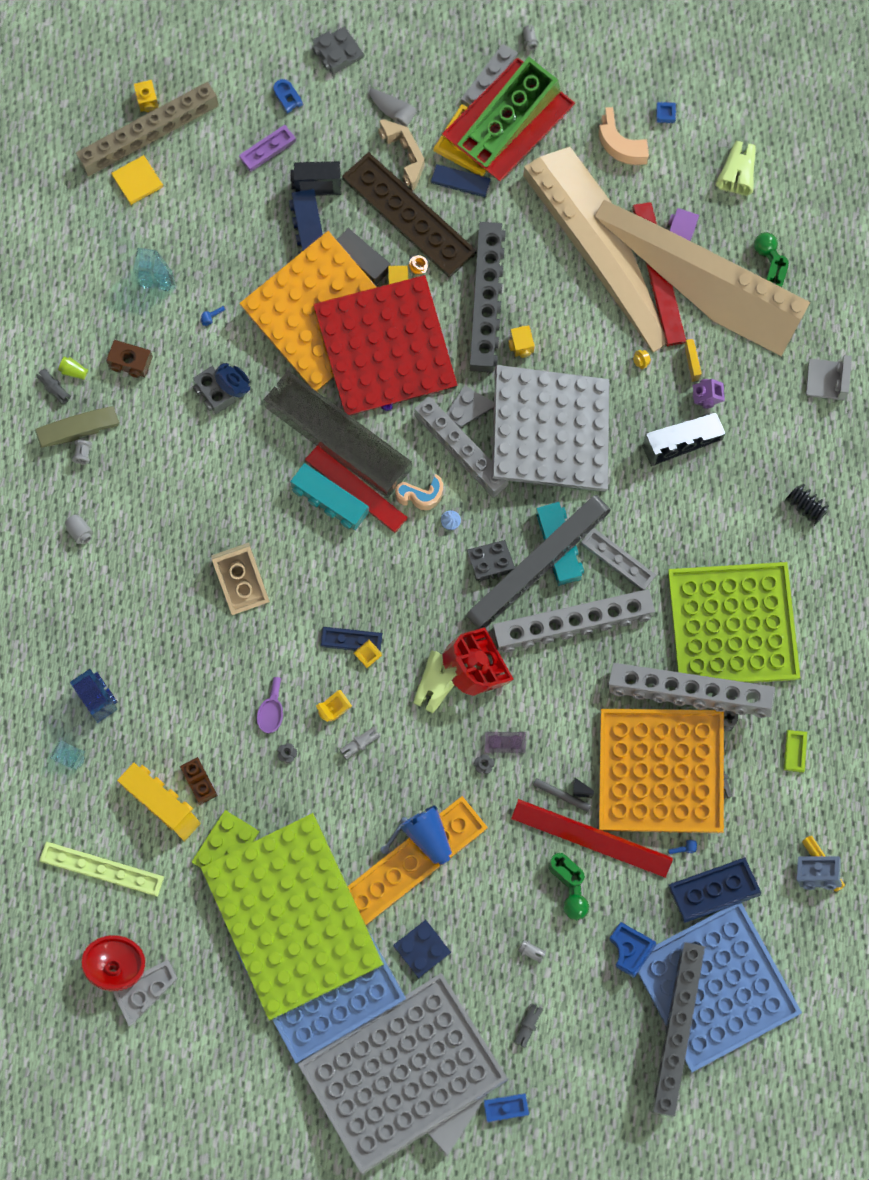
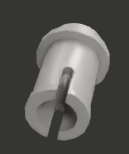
(531, 42)
(530, 950)

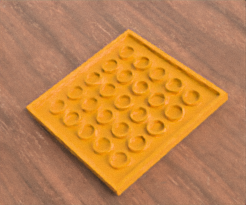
(286, 300)
(662, 771)

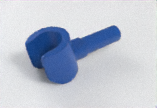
(206, 317)
(691, 847)

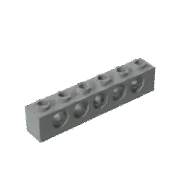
(459, 445)

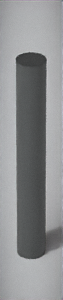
(561, 794)

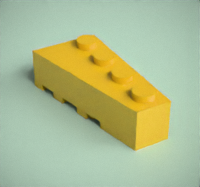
(159, 801)

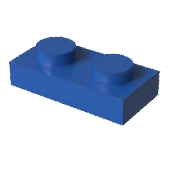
(506, 1107)

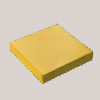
(137, 179)

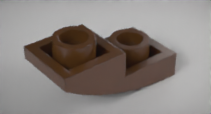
(198, 781)

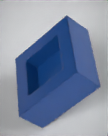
(665, 112)

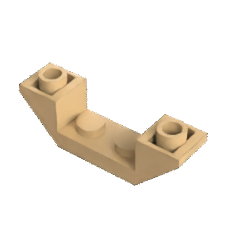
(393, 132)

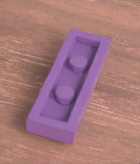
(267, 148)

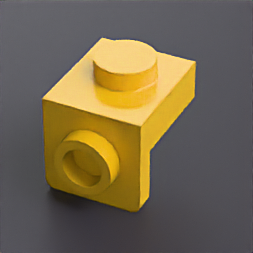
(333, 706)

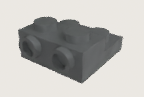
(337, 50)

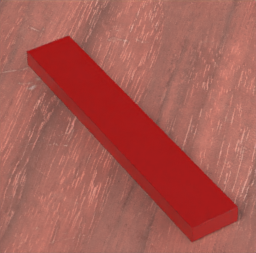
(341, 476)

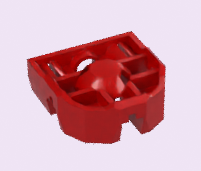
(472, 650)

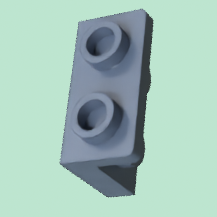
(819, 872)

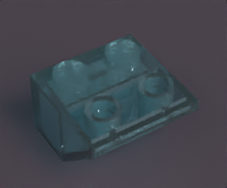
(153, 270)

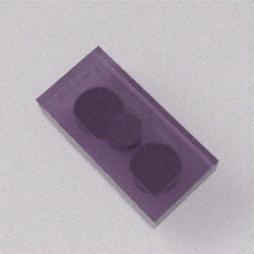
(505, 742)

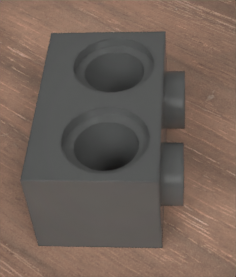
(211, 391)

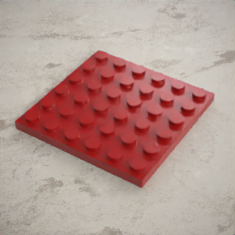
(385, 345)

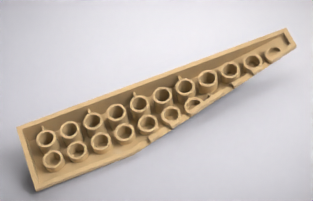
(573, 201)
(712, 283)

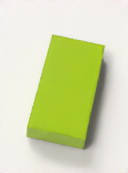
(795, 751)

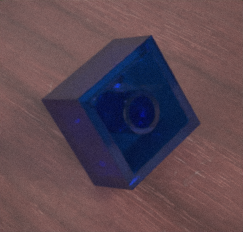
(92, 693)

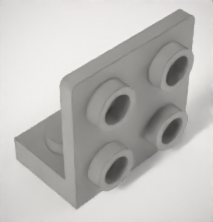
(829, 378)

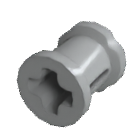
(82, 452)

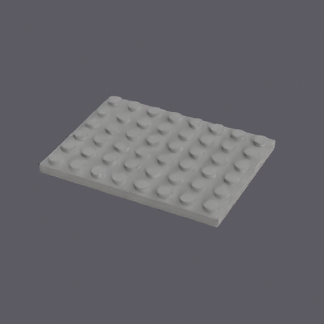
(402, 1073)

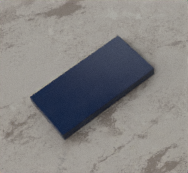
(714, 890)

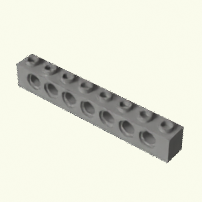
(641, 600)
(701, 684)

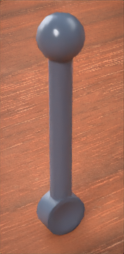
(385, 849)

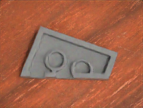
(142, 995)

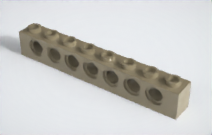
(147, 129)

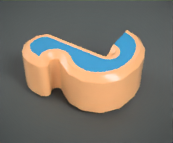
(420, 498)

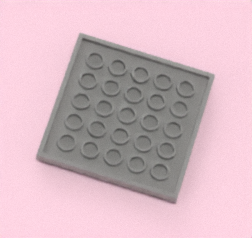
(550, 428)

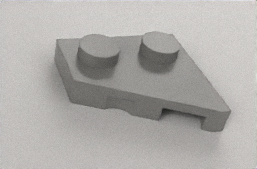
(468, 407)

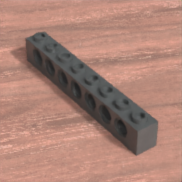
(487, 233)
(678, 1029)

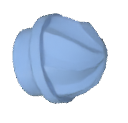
(450, 520)

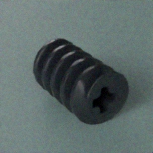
(807, 503)

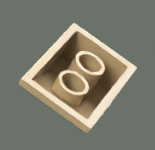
(240, 578)

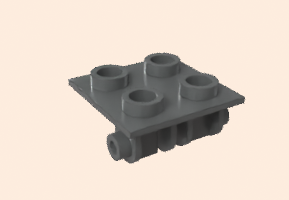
(491, 560)

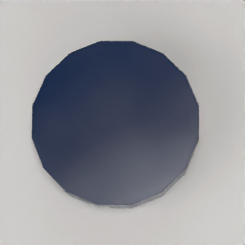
(232, 380)

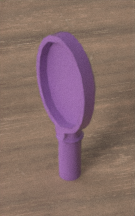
(271, 711)

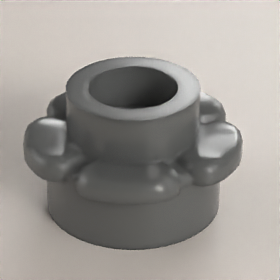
(292, 752)
(489, 764)

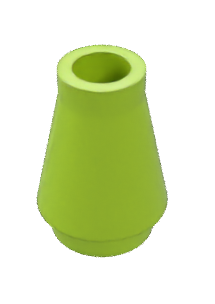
(72, 368)

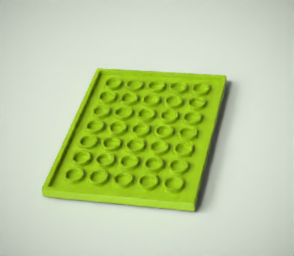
(292, 916)

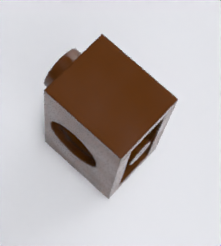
(121, 351)

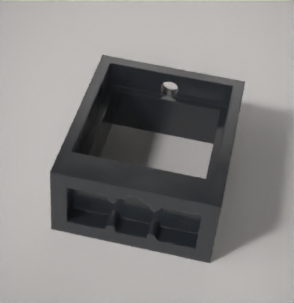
(320, 176)

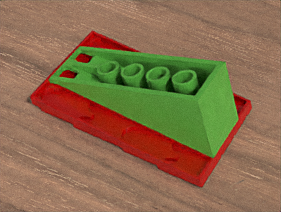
(510, 117)

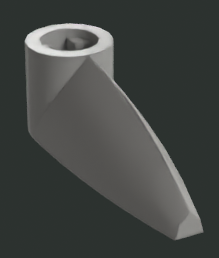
(398, 110)

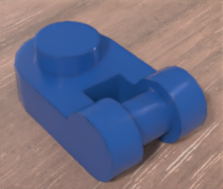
(284, 89)

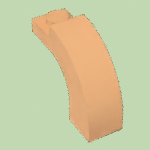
(622, 149)

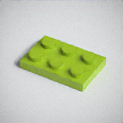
(226, 836)

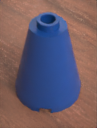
(429, 835)

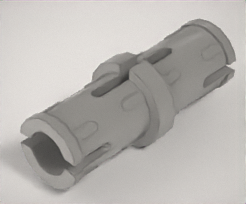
(359, 743)

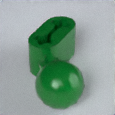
(766, 245)
(574, 906)

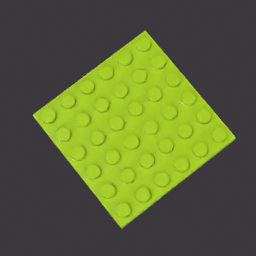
(734, 622)

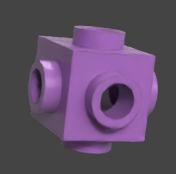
(708, 393)

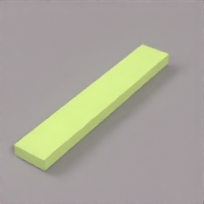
(102, 869)

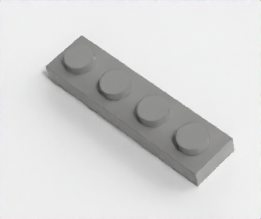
(498, 63)
(618, 559)

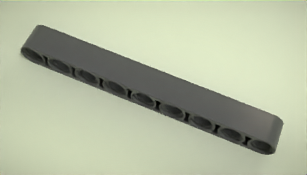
(538, 562)

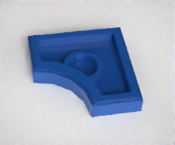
(632, 948)

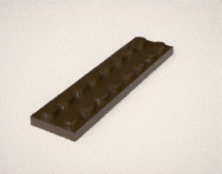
(409, 214)

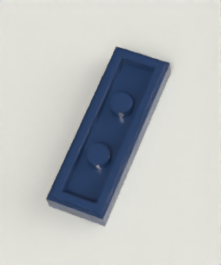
(460, 180)
(348, 639)

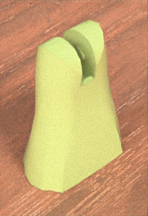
(738, 170)
(434, 682)

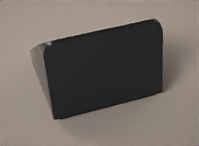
(581, 789)

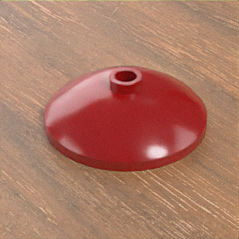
(115, 954)

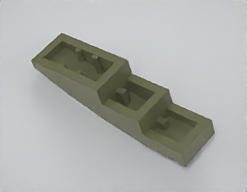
(76, 426)

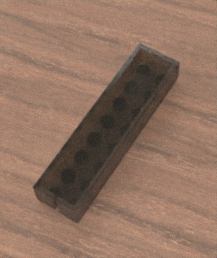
(338, 434)

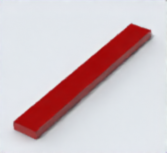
(663, 291)
(592, 838)

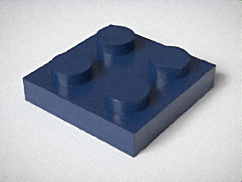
(422, 949)

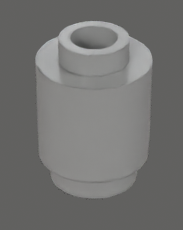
(78, 529)

